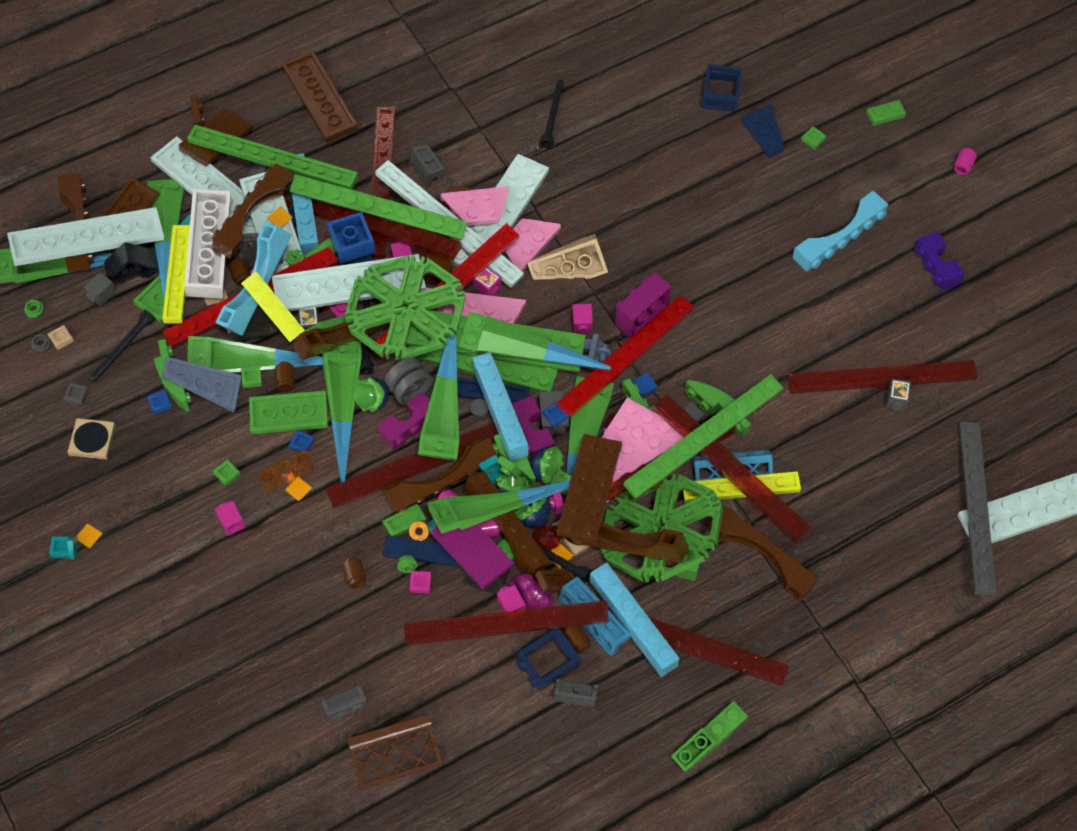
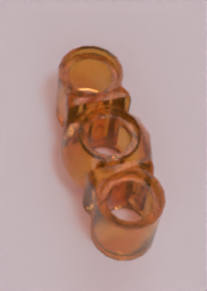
(280, 477)

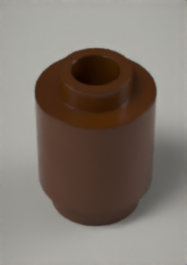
(239, 270)
(284, 376)
(354, 572)
(577, 638)

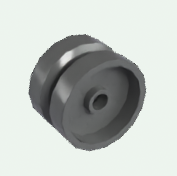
(408, 380)

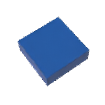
(645, 384)
(159, 402)
(554, 415)
(301, 441)

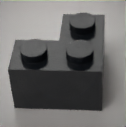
(130, 260)

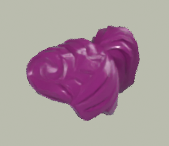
(531, 592)

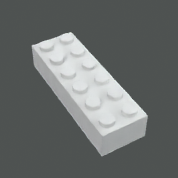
(204, 264)

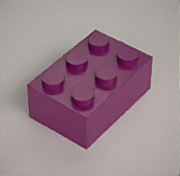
(642, 305)

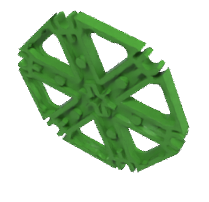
(393, 311)
(673, 519)

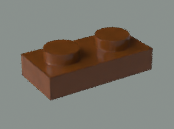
(197, 107)
(552, 579)

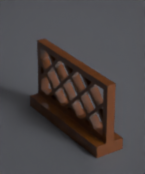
(391, 733)

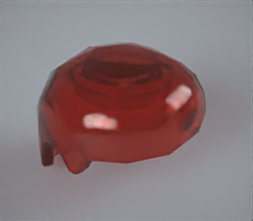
(547, 537)

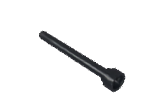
(547, 139)
(145, 319)
(366, 366)
(582, 573)

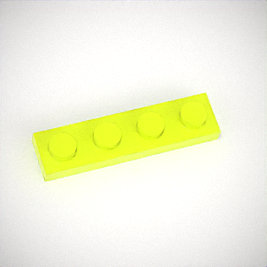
(272, 306)

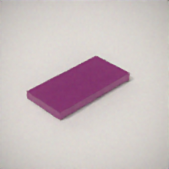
(475, 553)

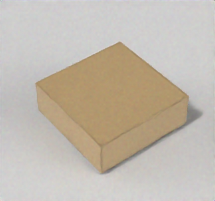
(60, 337)

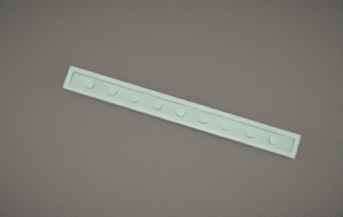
(421, 199)

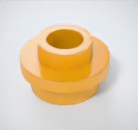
(423, 527)

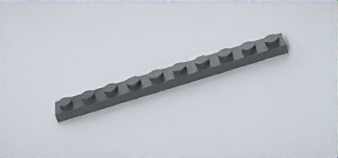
(977, 509)

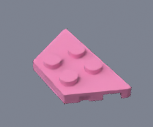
(477, 206)
(533, 239)

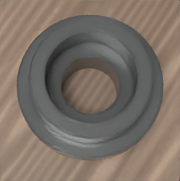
(40, 338)

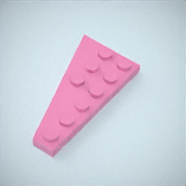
(500, 308)

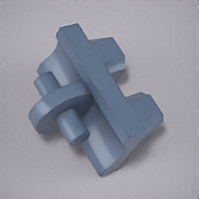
(597, 349)

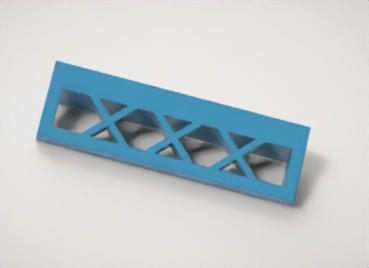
(746, 457)
(609, 632)

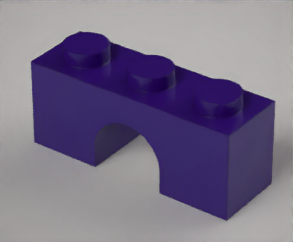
(943, 273)

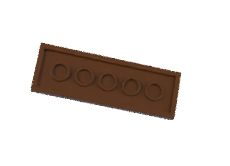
(319, 96)
(589, 489)

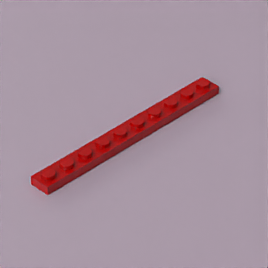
(476, 262)
(206, 319)
(625, 356)

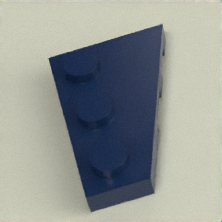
(764, 130)

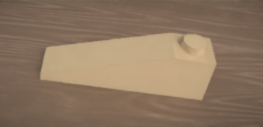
(575, 260)

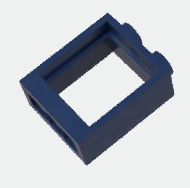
(717, 100)
(566, 649)

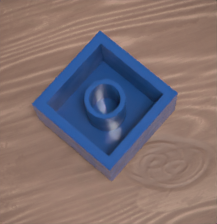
(351, 237)

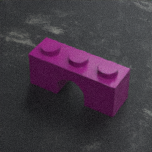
(527, 414)
(397, 432)

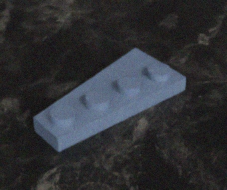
(207, 382)

